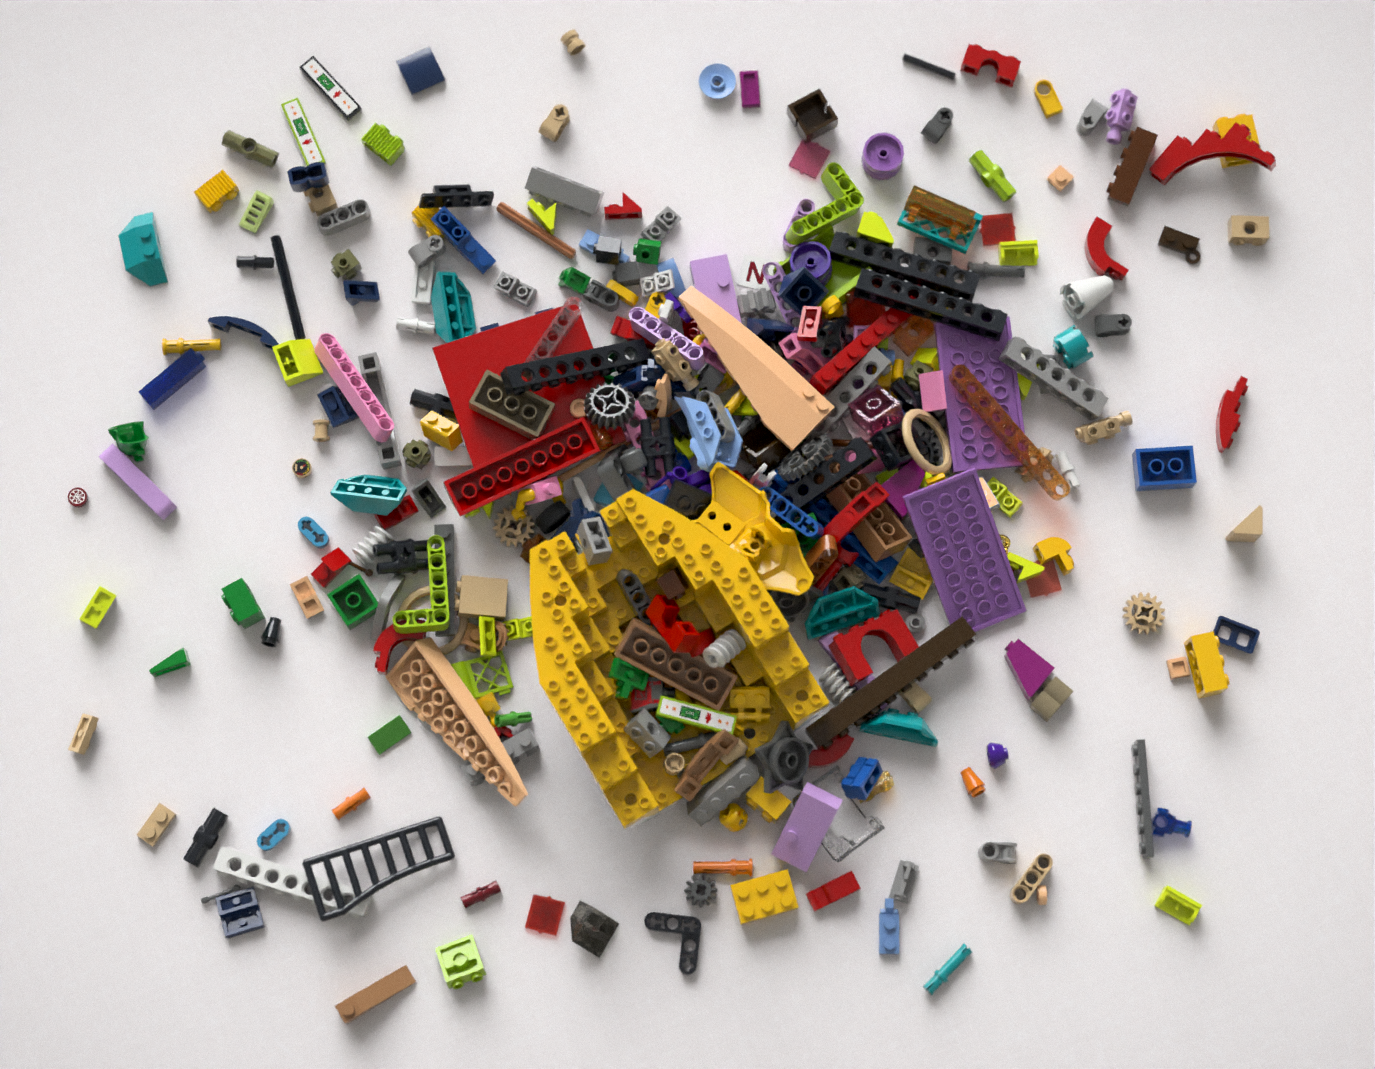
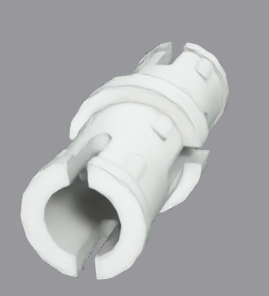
(415, 325)
(1067, 469)

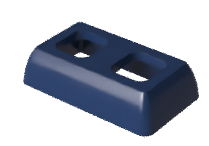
(1237, 628)

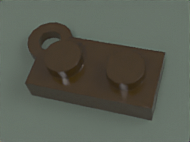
(1180, 243)

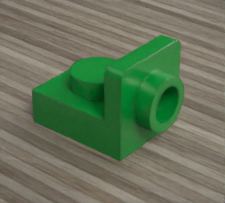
(574, 280)

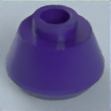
(996, 754)

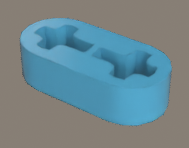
(316, 529)
(270, 831)

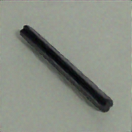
(287, 287)

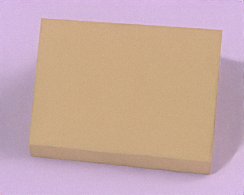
(1249, 529)

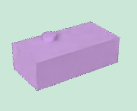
(714, 280)
(806, 826)

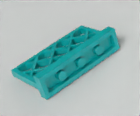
(933, 233)

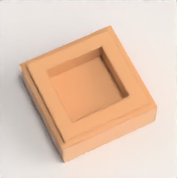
(1178, 668)

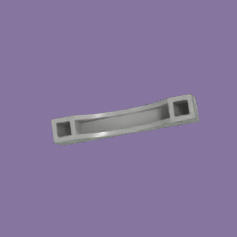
(373, 376)

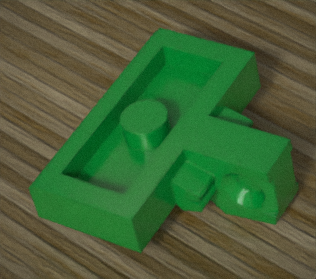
(627, 678)

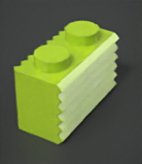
(383, 144)

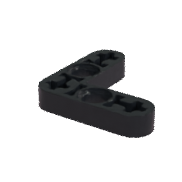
(686, 935)

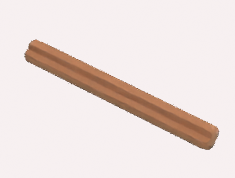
(536, 230)

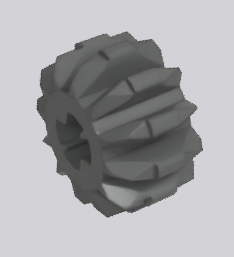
(693, 890)

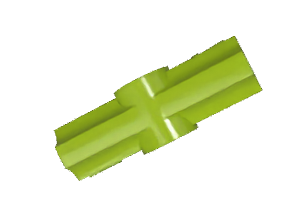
(992, 176)

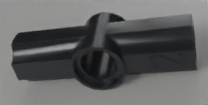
(909, 398)
(438, 403)
(893, 598)
(205, 837)

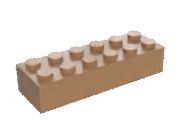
(881, 530)
(650, 652)

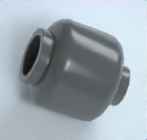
(633, 461)

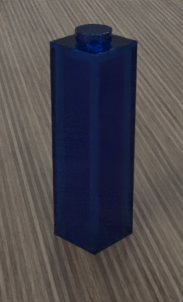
(173, 378)

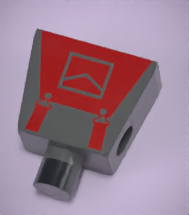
(650, 697)

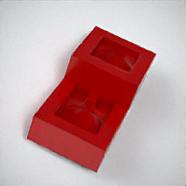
(402, 512)

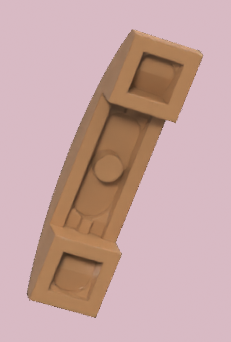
(703, 762)

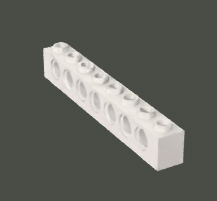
(227, 857)

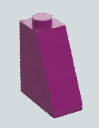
(903, 483)
(1027, 667)

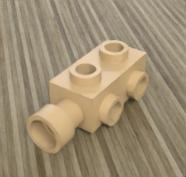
(673, 364)
(1101, 428)

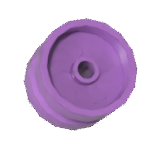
(882, 156)

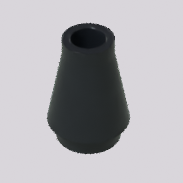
(271, 634)

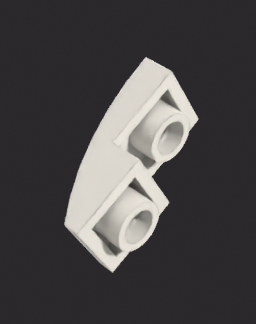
(659, 282)
(457, 457)

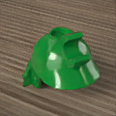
(130, 439)

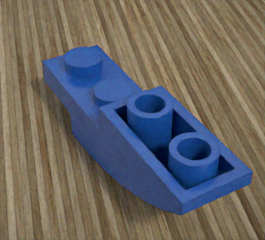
(462, 240)

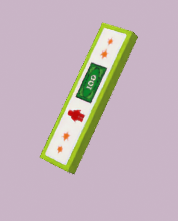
(302, 131)
(695, 715)

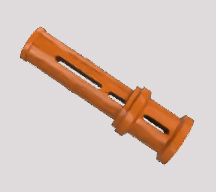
(729, 867)

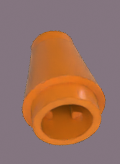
(972, 782)

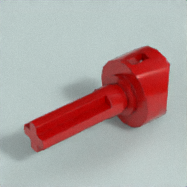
(845, 558)

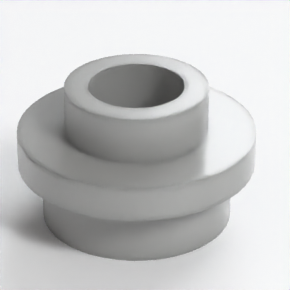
(915, 629)

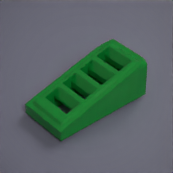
(173, 662)

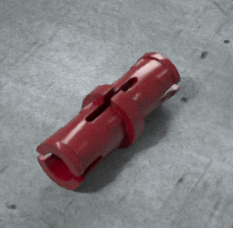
(480, 894)

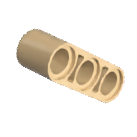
(1039, 874)

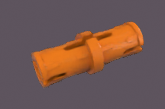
(351, 803)

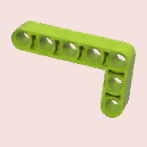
(846, 204)
(436, 592)

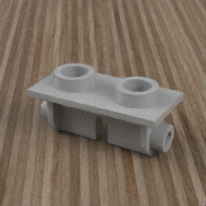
(903, 881)

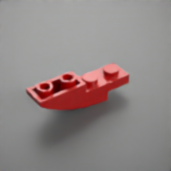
(1227, 415)
(856, 511)

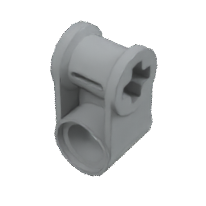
(1092, 116)
(425, 251)
(1002, 852)

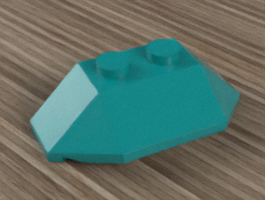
(142, 250)
(452, 307)
(369, 493)
(840, 611)
(900, 727)

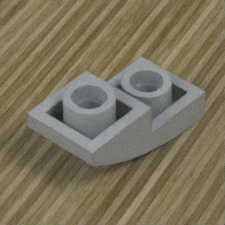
(662, 225)
(515, 289)

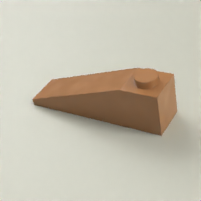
(375, 994)

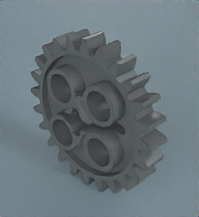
(815, 450)

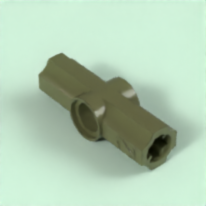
(259, 153)

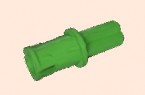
(512, 719)

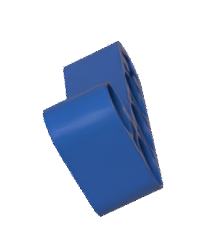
(791, 512)

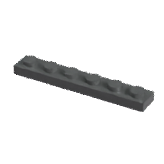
(446, 531)
(1143, 807)

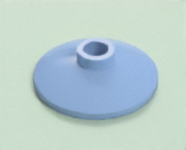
(717, 73)

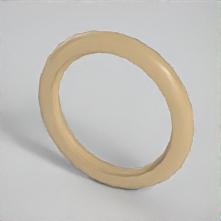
(912, 449)
(425, 591)

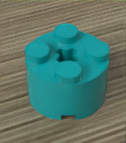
(1073, 347)

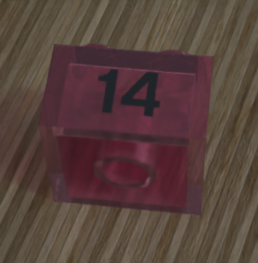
(875, 410)

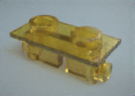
(883, 785)

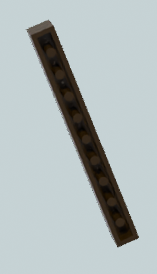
(891, 683)

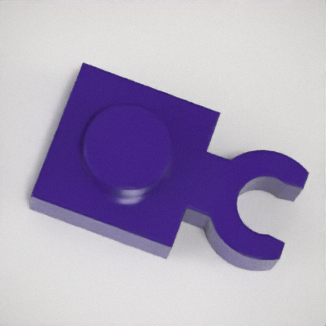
(679, 308)

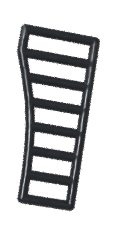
(377, 885)

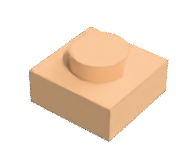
(1060, 178)

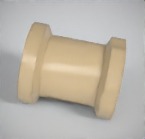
(321, 430)

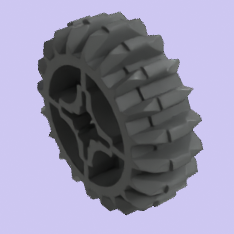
(606, 400)

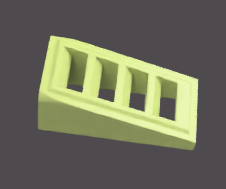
(251, 209)

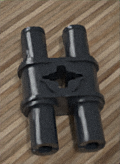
(834, 336)
(666, 441)
(399, 564)

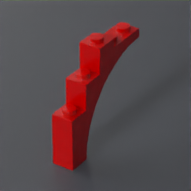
(1209, 145)

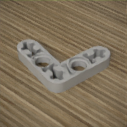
(384, 605)

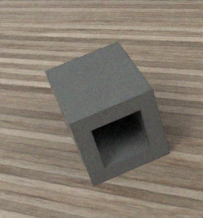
(626, 274)

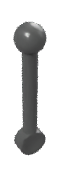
(206, 899)

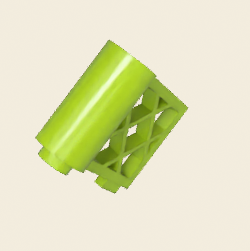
(465, 672)

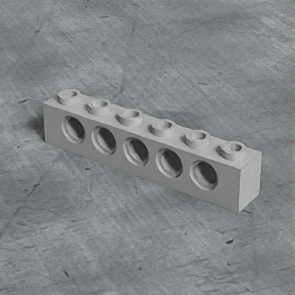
(1043, 378)
(846, 386)

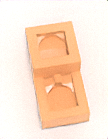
(307, 597)

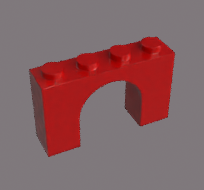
(888, 627)

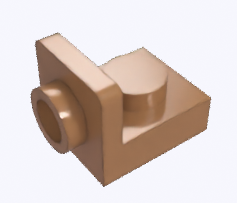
(471, 638)

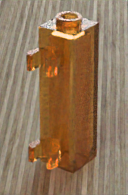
(940, 211)

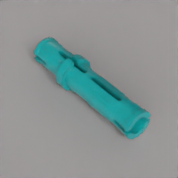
(947, 969)

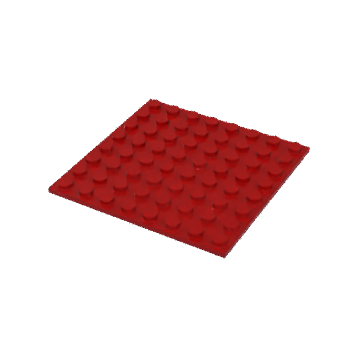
(468, 358)

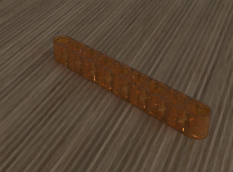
(1007, 423)

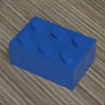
(1164, 468)

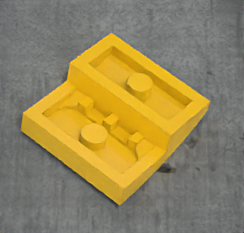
(912, 574)

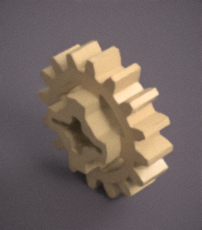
(507, 530)
(1146, 620)

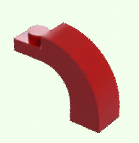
(1096, 253)
(389, 640)
(828, 757)

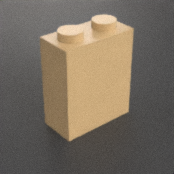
(481, 597)

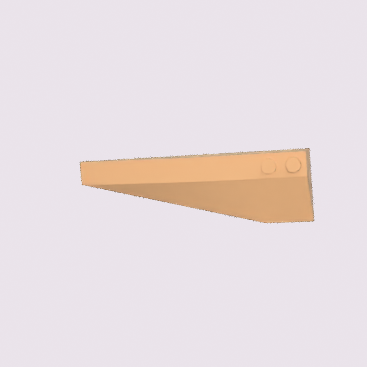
(775, 389)
(441, 699)

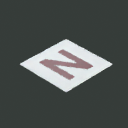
(752, 274)

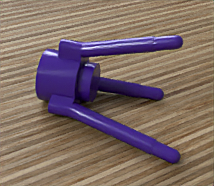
(678, 473)

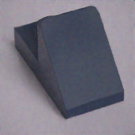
(361, 291)

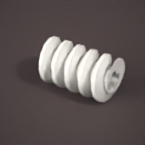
(365, 550)
(724, 649)
(836, 683)

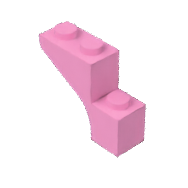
(803, 353)

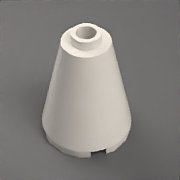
(1085, 294)

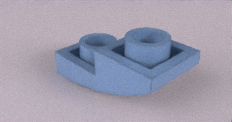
(679, 286)

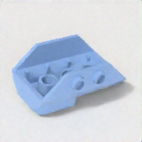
(706, 436)

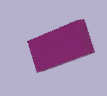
(749, 89)

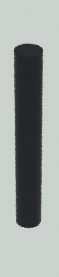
(928, 66)

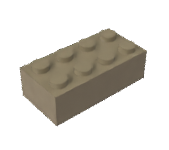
(522, 413)

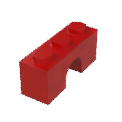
(1005, 66)
(678, 634)

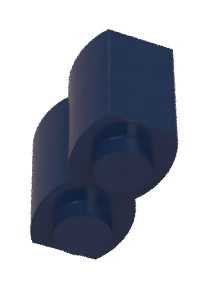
(304, 178)

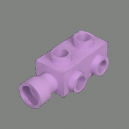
(1120, 114)

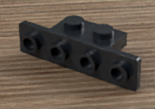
(455, 197)

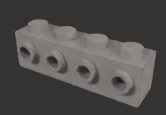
(564, 190)
(517, 747)
(722, 790)

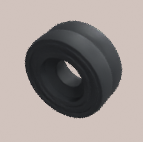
(552, 517)

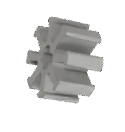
(756, 303)

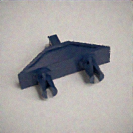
(644, 376)
(572, 524)

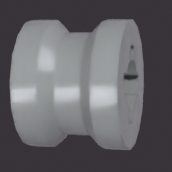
(647, 399)

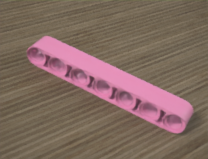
(354, 387)

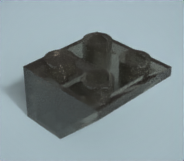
(591, 928)

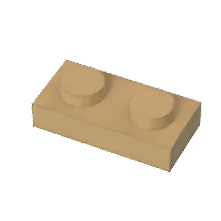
(83, 734)
(156, 824)

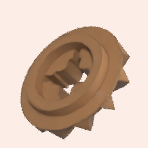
(500, 628)

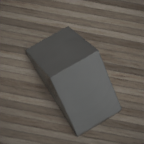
(428, 498)

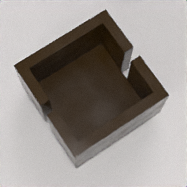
(809, 116)
(762, 447)

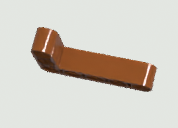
(821, 556)

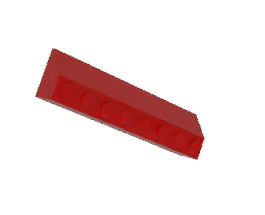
(521, 466)

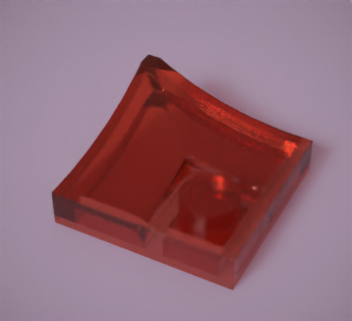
(862, 311)

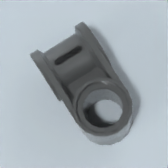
(936, 126)
(598, 294)
(1109, 325)
(708, 380)

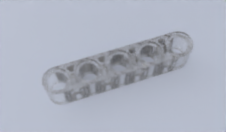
(556, 329)

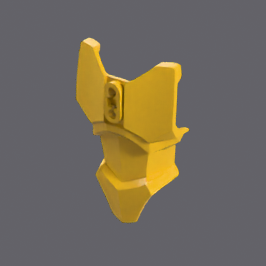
(754, 533)

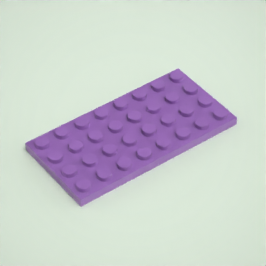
(969, 437)
(964, 551)

